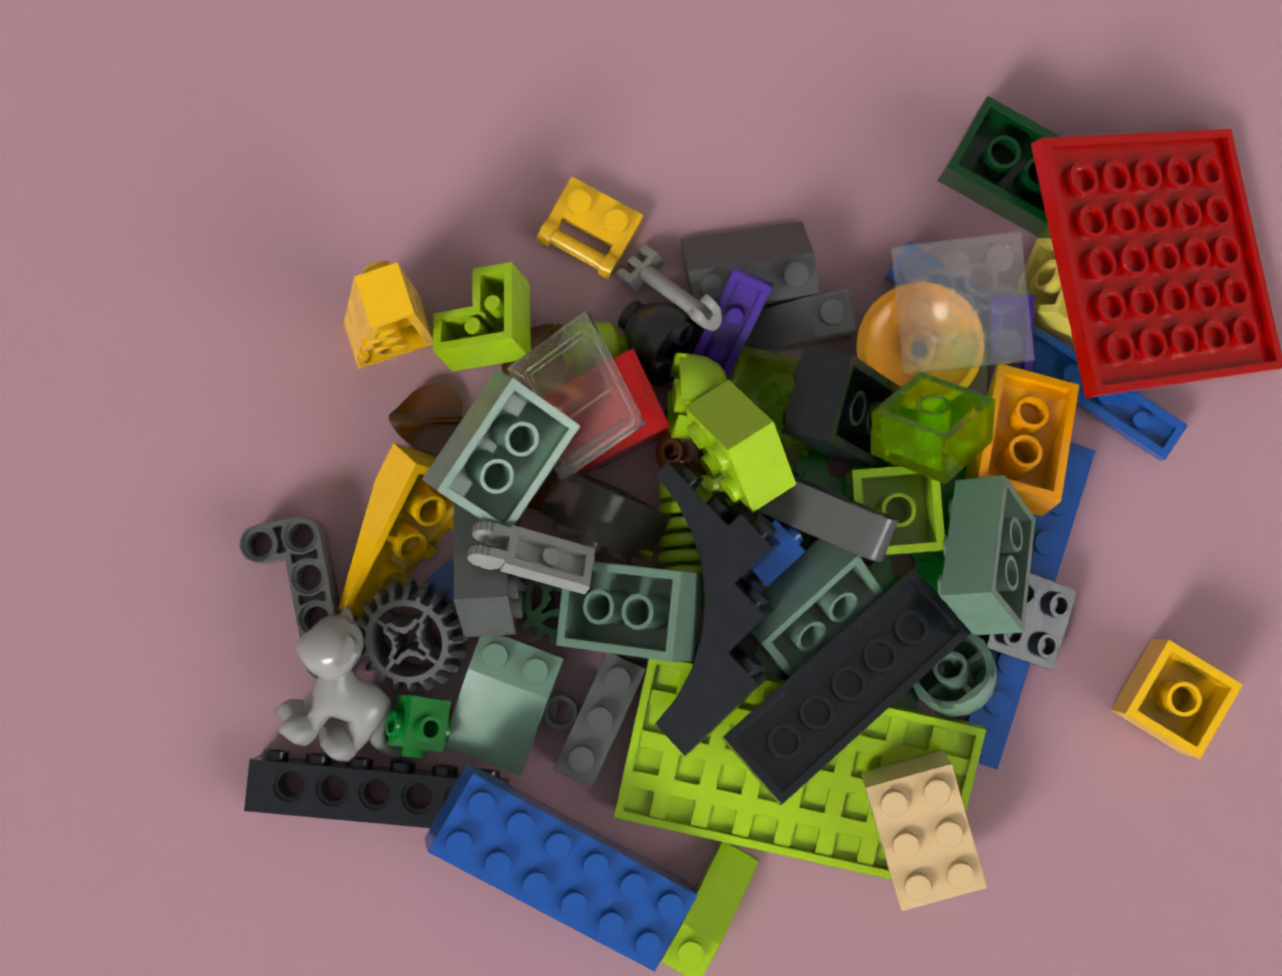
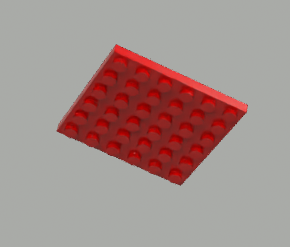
(1156, 259)

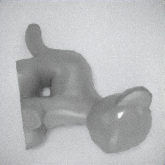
(330, 653)

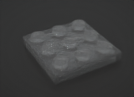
(962, 303)

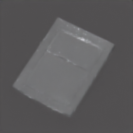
(582, 382)

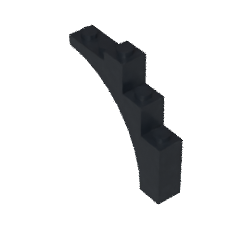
(733, 608)

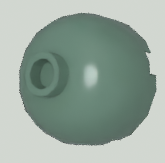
(960, 680)

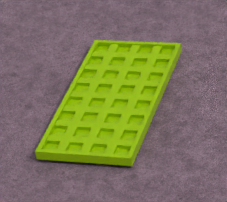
(722, 801)

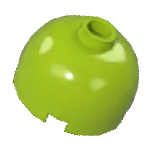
(693, 378)

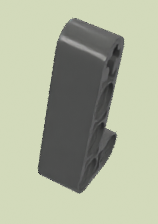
(833, 518)
(297, 562)

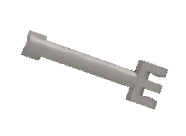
(703, 312)

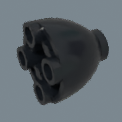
(657, 334)

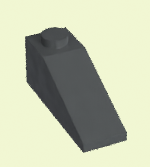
(804, 322)

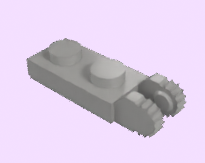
(533, 556)

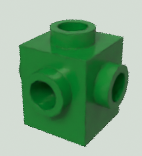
(418, 725)

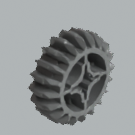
(396, 626)

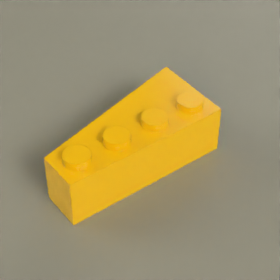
(385, 315)

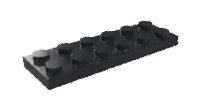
(846, 686)

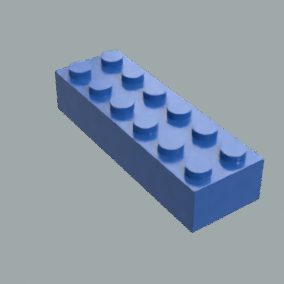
(559, 867)

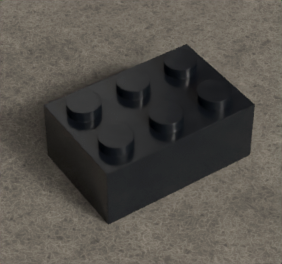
(835, 405)

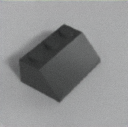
(772, 252)

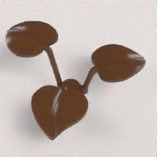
(434, 411)

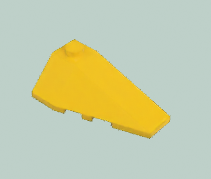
(398, 528)

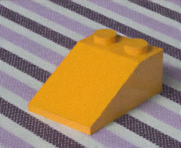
(1029, 435)

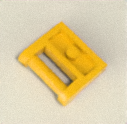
(596, 216)

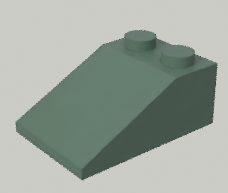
(503, 701)

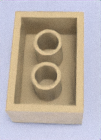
(923, 830)

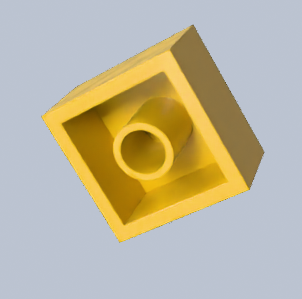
(1176, 697)

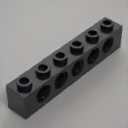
(269, 794)

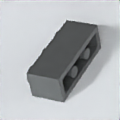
(599, 718)

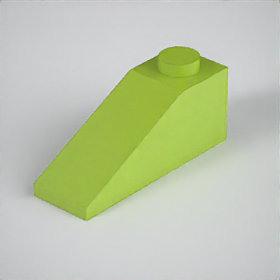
(712, 911)

